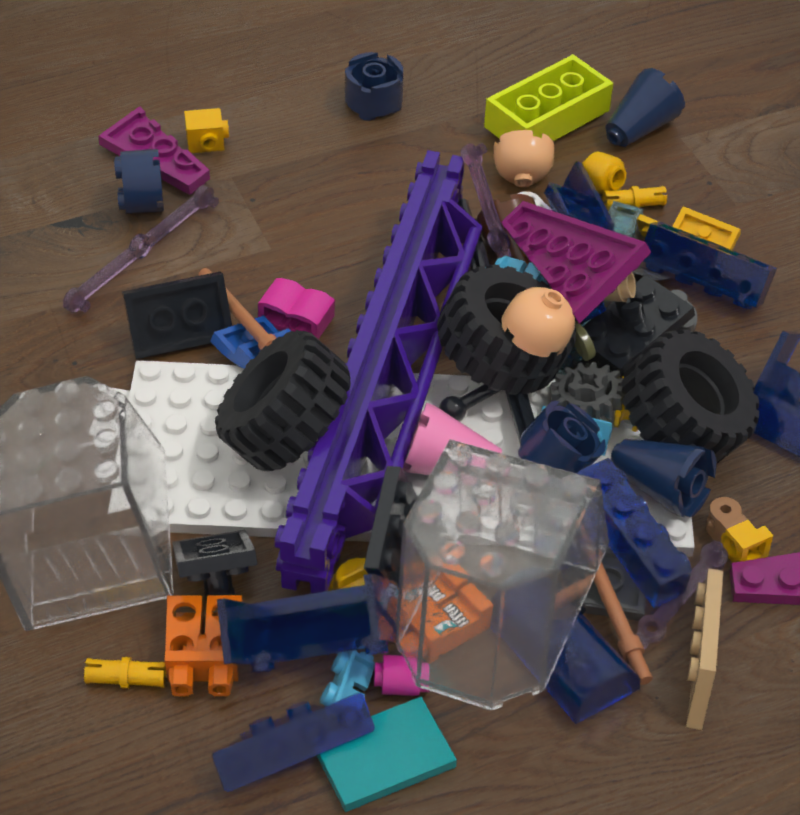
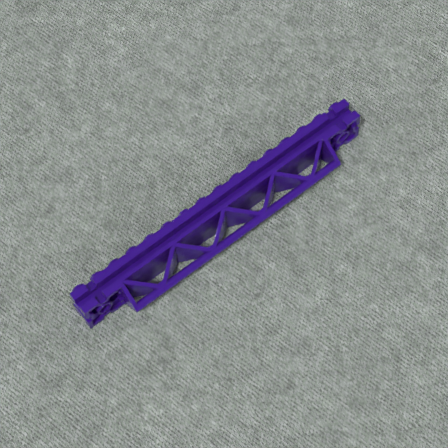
(331, 494)

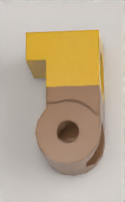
(736, 532)

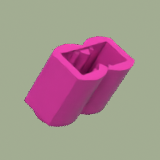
(296, 308)

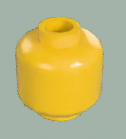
(605, 171)

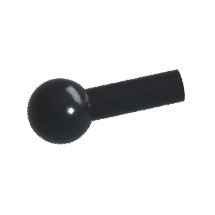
(457, 406)

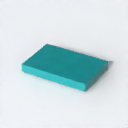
(394, 756)

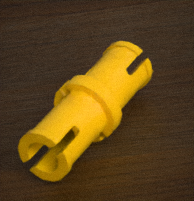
(636, 197)
(125, 672)

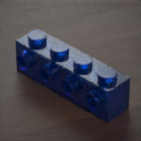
(708, 265)
(638, 539)

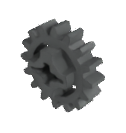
(590, 389)

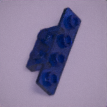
(579, 199)
(291, 739)

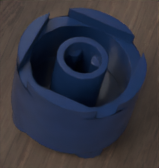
(374, 85)
(140, 181)
(562, 438)

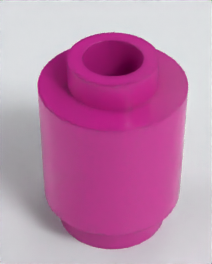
(395, 677)

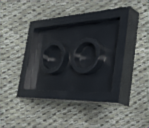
(176, 314)
(633, 325)
(386, 537)
(215, 560)

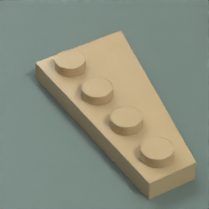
(704, 646)

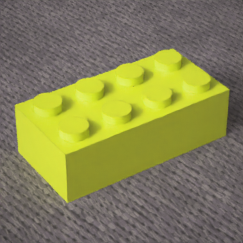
(550, 101)

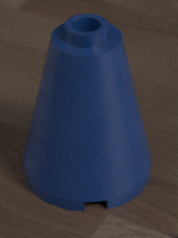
(644, 108)
(667, 472)

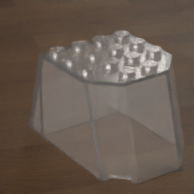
(80, 504)
(495, 573)

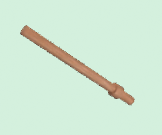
(246, 319)
(629, 644)

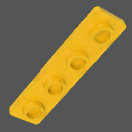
(699, 225)

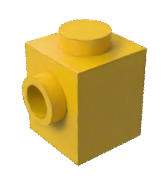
(205, 130)

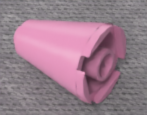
(432, 435)

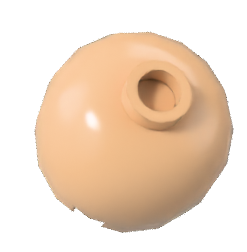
(523, 157)
(539, 321)

